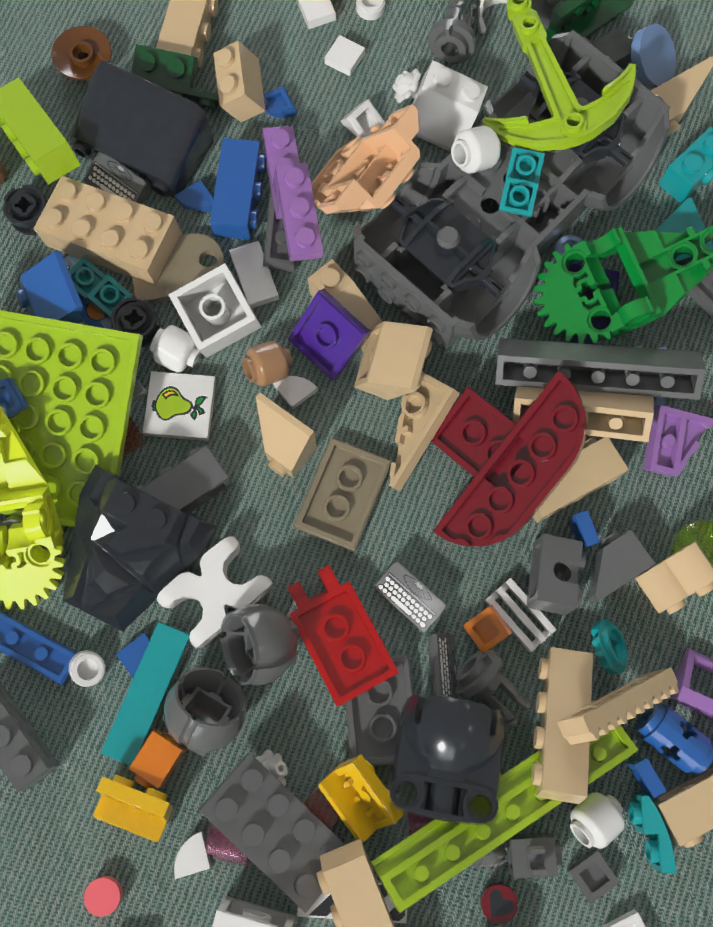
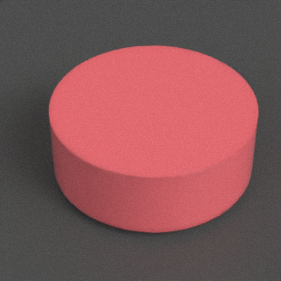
(103, 896)

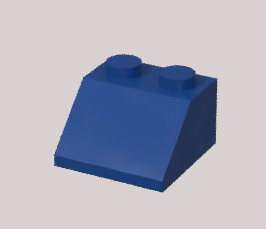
(49, 291)

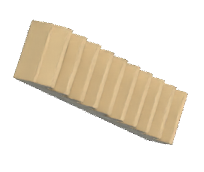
(618, 706)

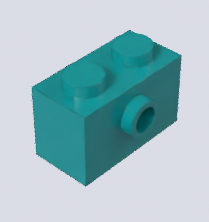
(690, 168)

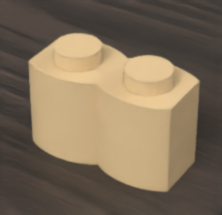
(677, 578)

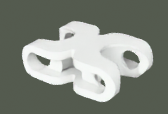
(213, 591)

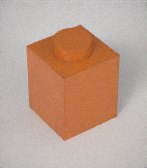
(157, 760)

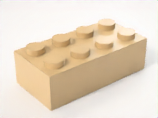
(108, 230)

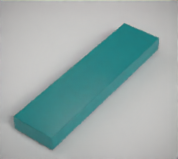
(145, 693)

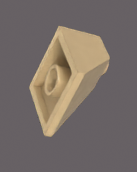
(285, 438)

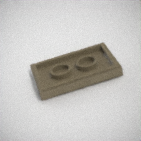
(342, 494)

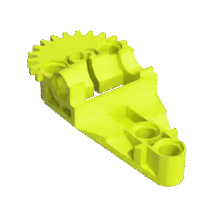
(24, 565)

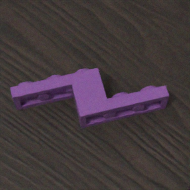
(292, 193)

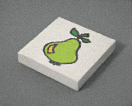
(179, 406)

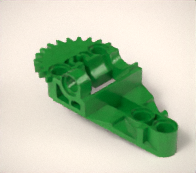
(650, 266)

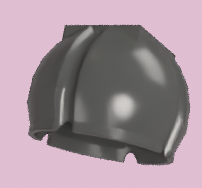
(258, 644)
(211, 699)

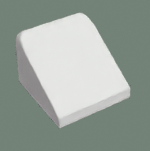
(362, 119)

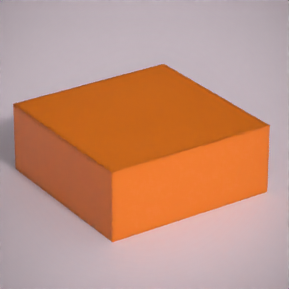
(487, 629)

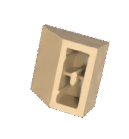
(394, 359)

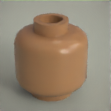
(267, 363)

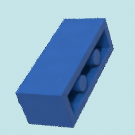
(237, 189)

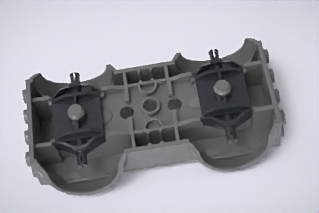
(474, 269)

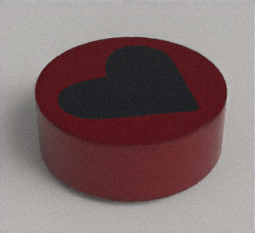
(498, 903)

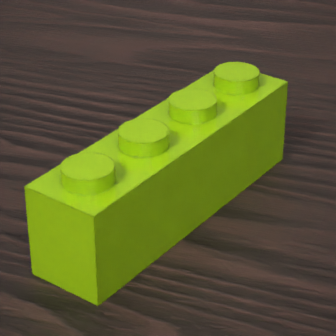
(34, 133)

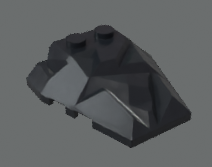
(127, 548)

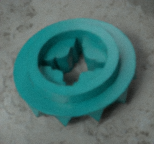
(609, 646)

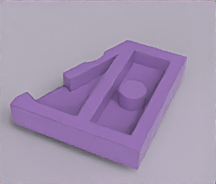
(673, 439)

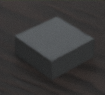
(593, 876)

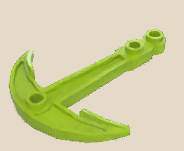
(560, 99)

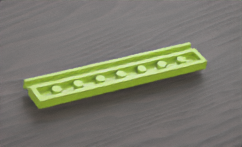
(447, 848)

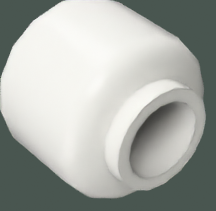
(476, 149)
(174, 349)
(597, 820)

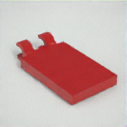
(341, 639)

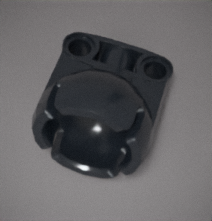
(449, 756)

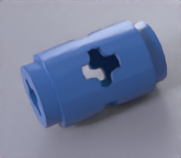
(690, 749)

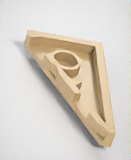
(418, 423)

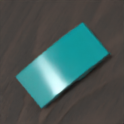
(521, 182)
(97, 288)
(648, 820)

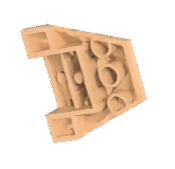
(369, 168)

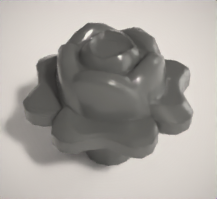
(493, 859)

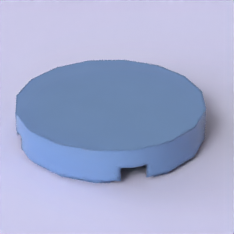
(654, 55)

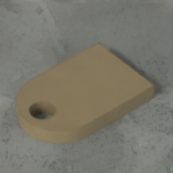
(181, 268)

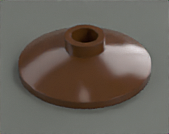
(78, 44)

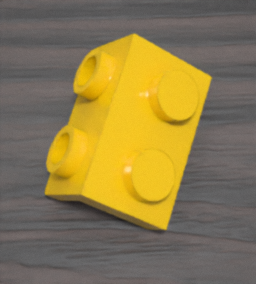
(359, 797)
(131, 809)

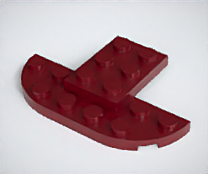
(510, 461)

